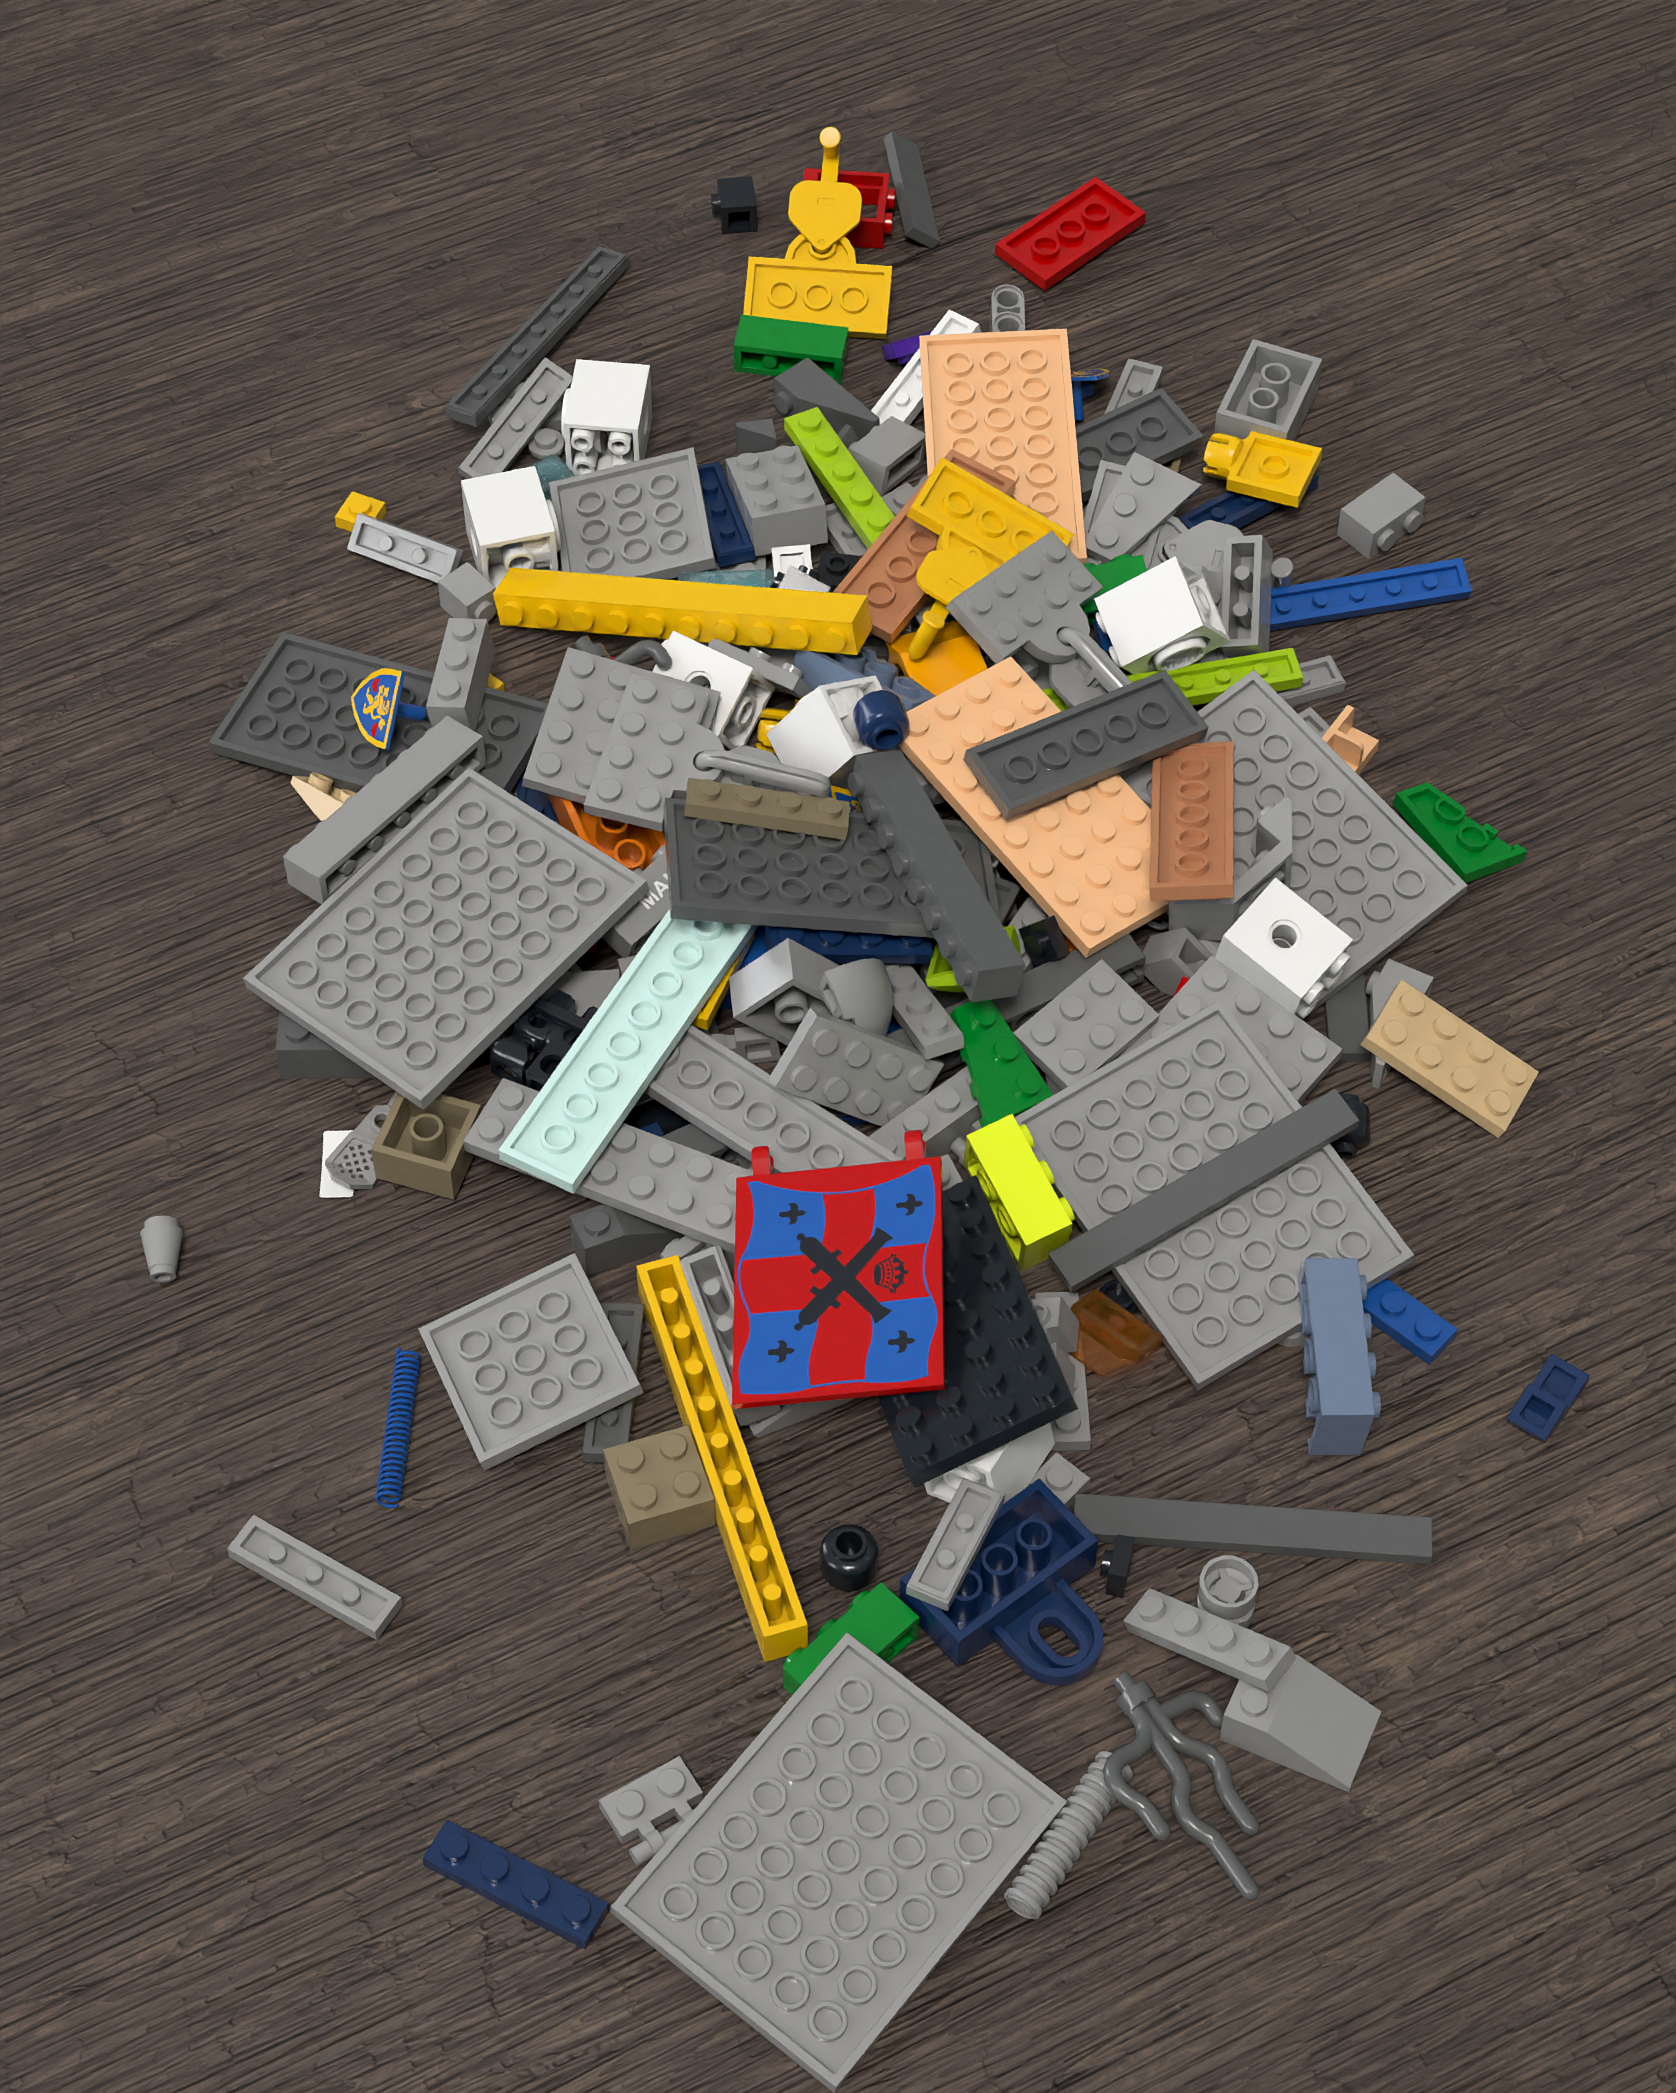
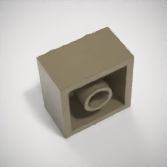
(425, 1145)
(659, 1487)

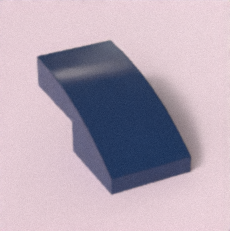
(1548, 1398)

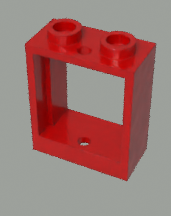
(874, 191)

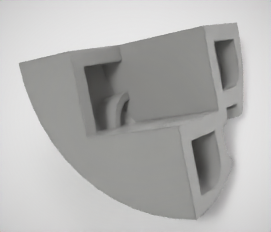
(859, 994)

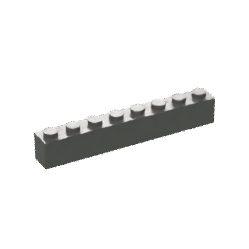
(936, 876)

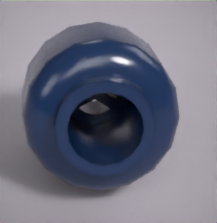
(881, 720)

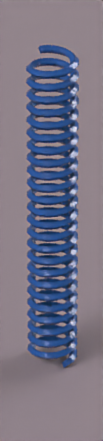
(389, 1424)

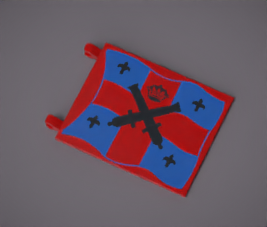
(838, 1280)

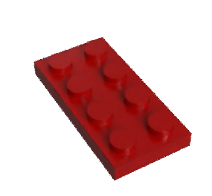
(1070, 233)

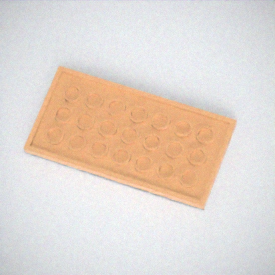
(1010, 409)
(1073, 855)

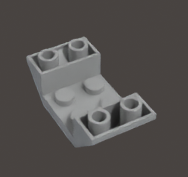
(1273, 859)

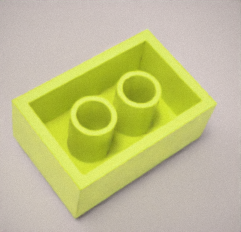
(1019, 1190)

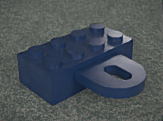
(1020, 1587)

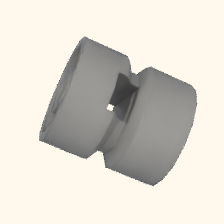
(1228, 1589)

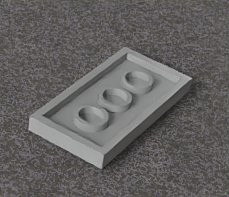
(853, 1069)

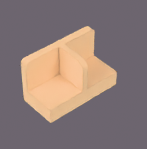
(1350, 743)

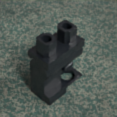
(545, 1028)

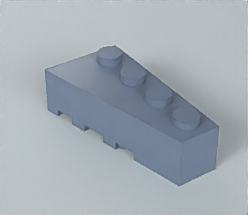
(827, 668)
(1337, 1356)

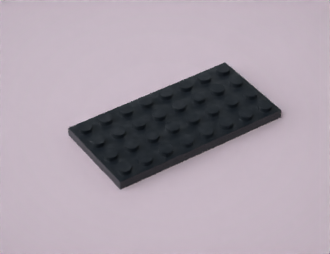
(996, 1352)

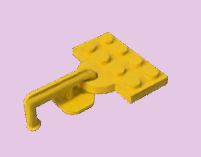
(824, 283)
(977, 535)

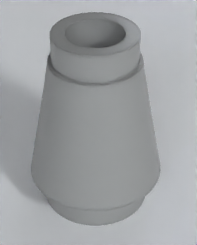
(162, 1245)

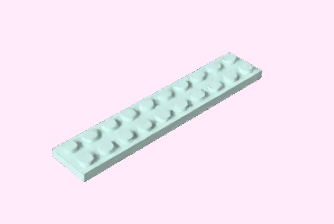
(622, 1049)

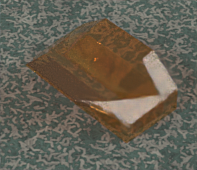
(1111, 1335)

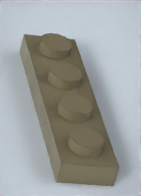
(767, 808)

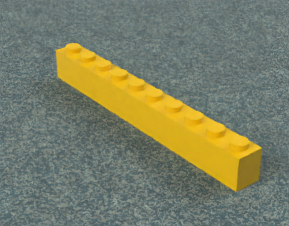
(693, 609)
(737, 1495)

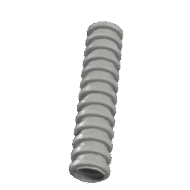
(1063, 1841)

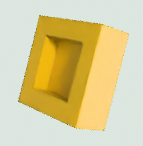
(356, 504)

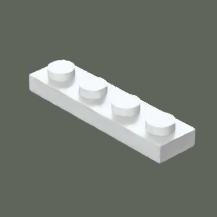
(905, 394)

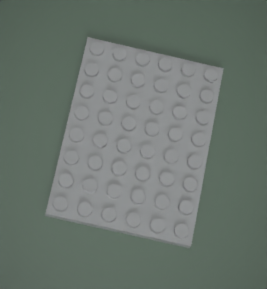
(1348, 845)
(446, 937)
(1234, 1275)
(838, 1860)

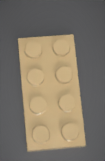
(1449, 1058)

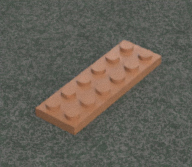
(892, 561)
(1193, 823)

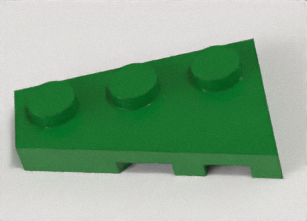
(1457, 839)
(998, 1066)

